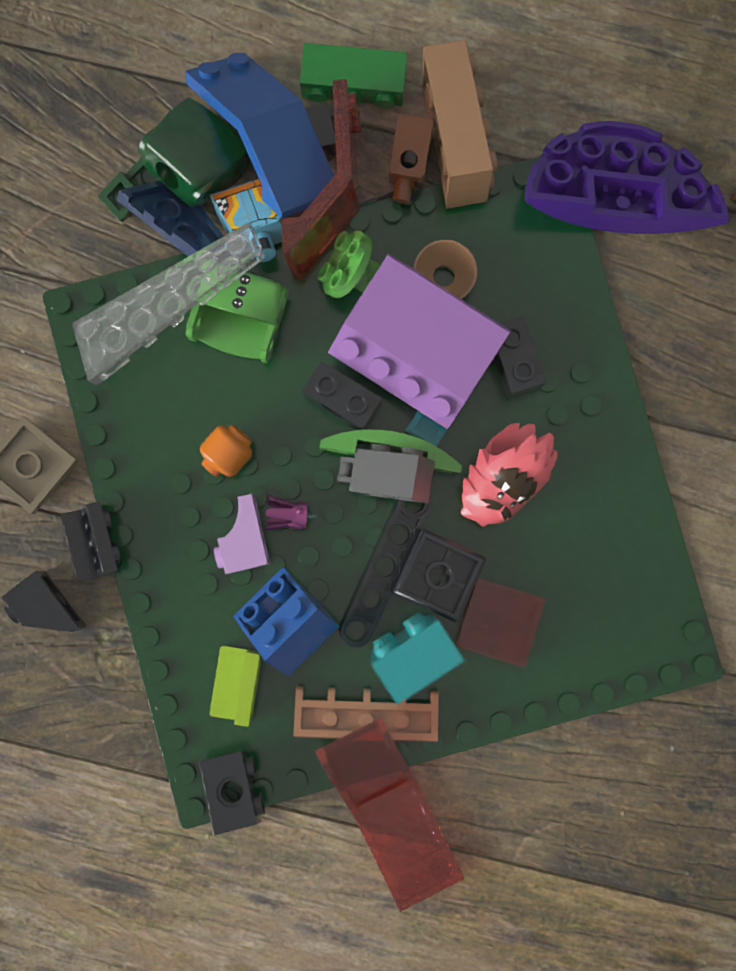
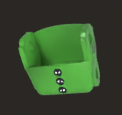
(241, 318)

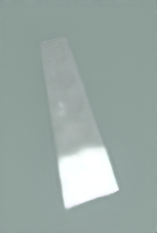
(136, 317)

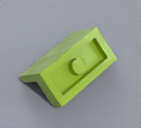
(236, 684)

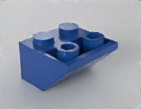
(285, 622)

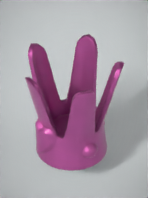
(286, 514)

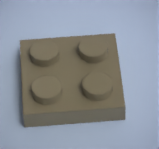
(32, 465)

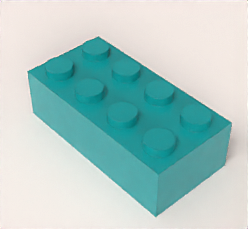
(414, 656)

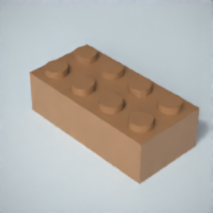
(458, 126)

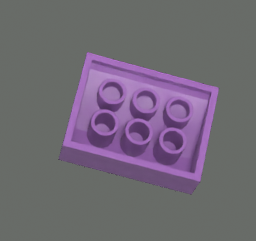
(418, 341)

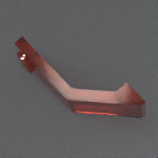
(313, 232)
(391, 813)

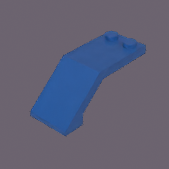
(271, 128)

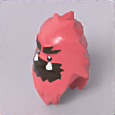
(507, 474)

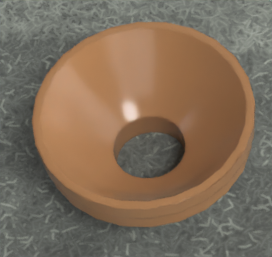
(453, 257)

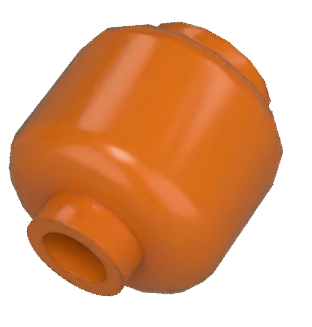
(226, 450)

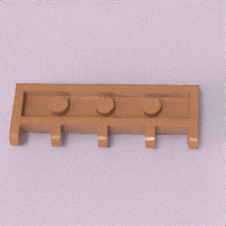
(340, 718)

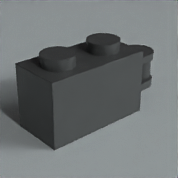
(388, 474)

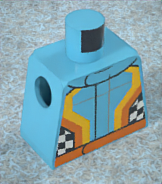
(245, 205)

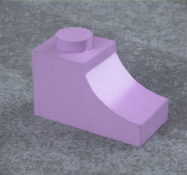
(245, 543)

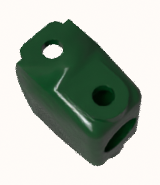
(194, 153)

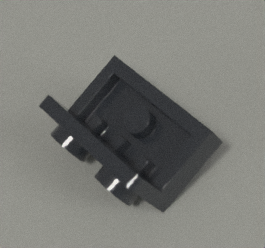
(89, 542)

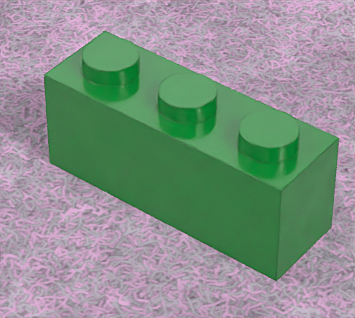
(370, 73)

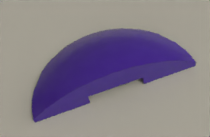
(623, 182)

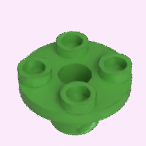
(348, 265)

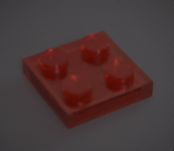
(500, 622)

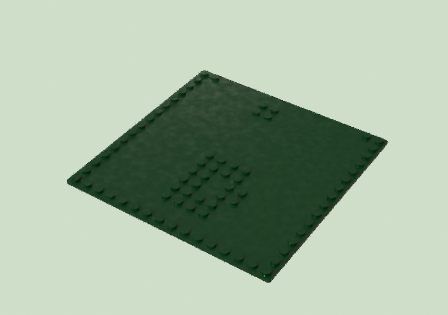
(593, 542)

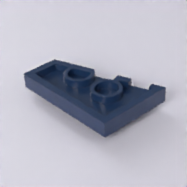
(168, 215)

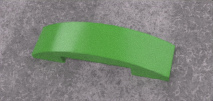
(346, 444)

